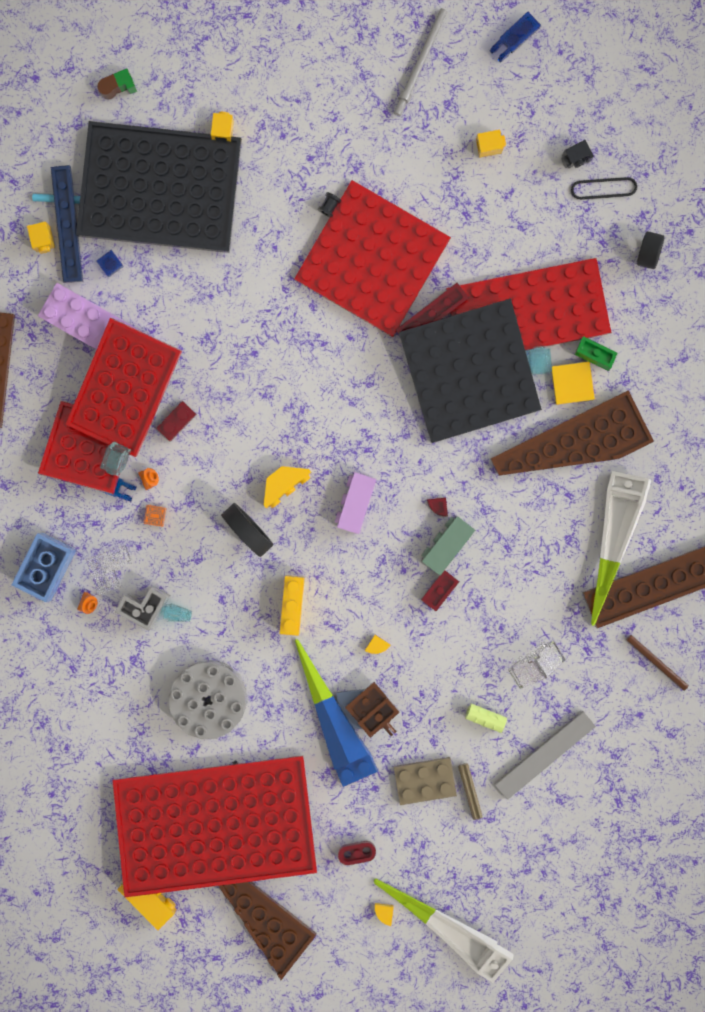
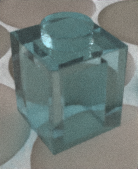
(540, 360)
(115, 458)

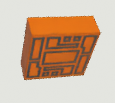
(155, 515)

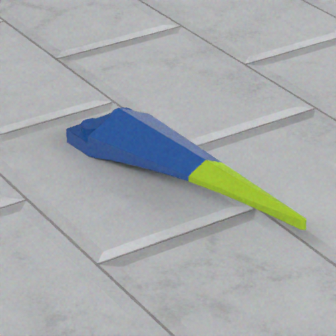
(346, 749)

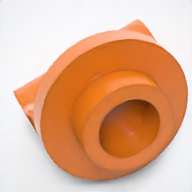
(149, 478)
(87, 603)

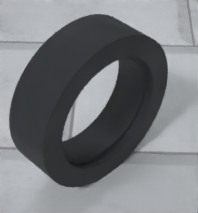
(247, 529)

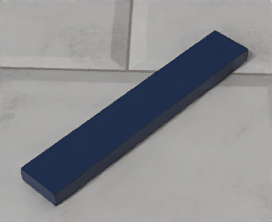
(66, 224)

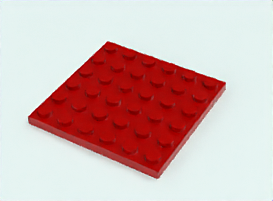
(372, 258)

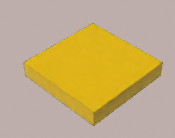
(572, 383)

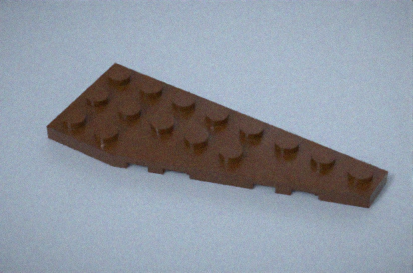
(593, 436)

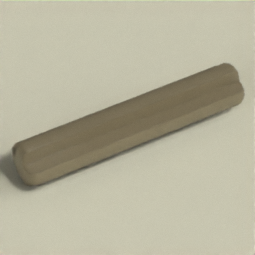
(470, 791)

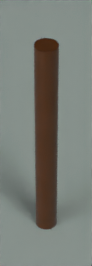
(657, 662)

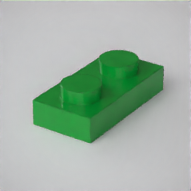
(596, 353)

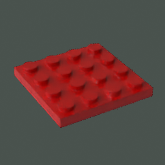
(75, 456)

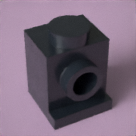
(577, 155)

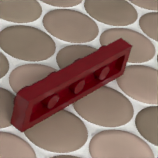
(437, 308)

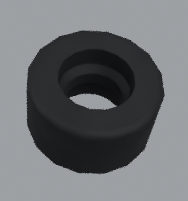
(650, 250)

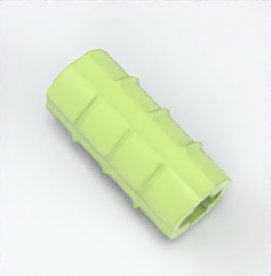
(486, 718)

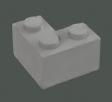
(143, 612)

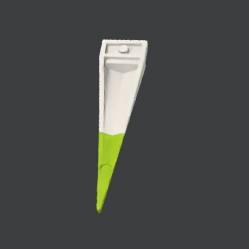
(623, 508)
(472, 946)

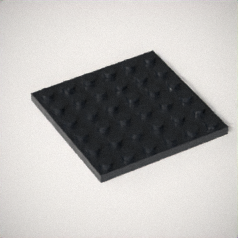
(470, 370)

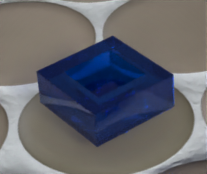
(110, 263)

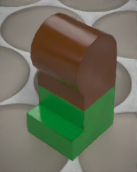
(116, 84)

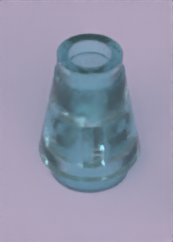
(175, 613)

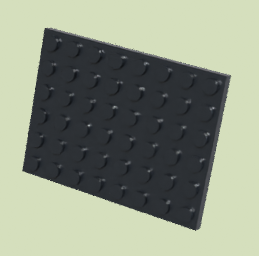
(158, 187)

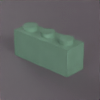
(447, 544)

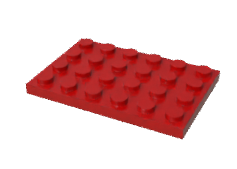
(123, 386)

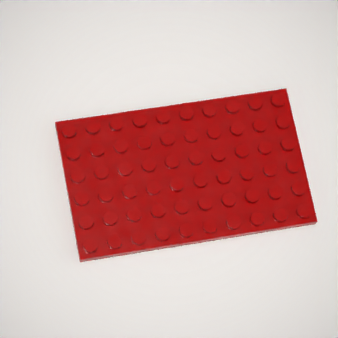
(214, 826)

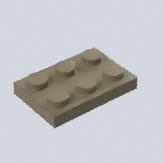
(425, 781)

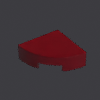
(438, 506)

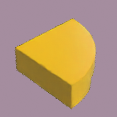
(377, 645)
(384, 913)

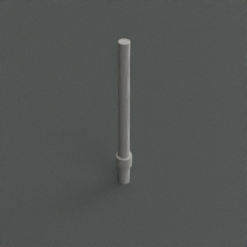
(405, 95)

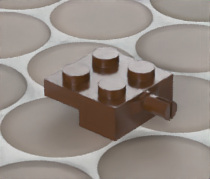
(373, 710)

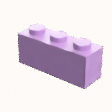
(355, 502)

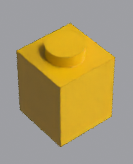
(222, 125)
(490, 143)
(41, 237)

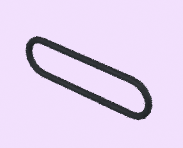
(604, 180)

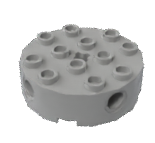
(189, 702)

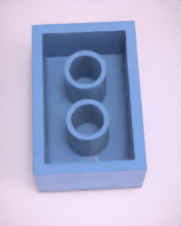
(44, 567)

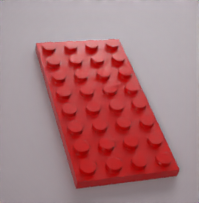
(549, 303)

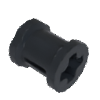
(329, 204)

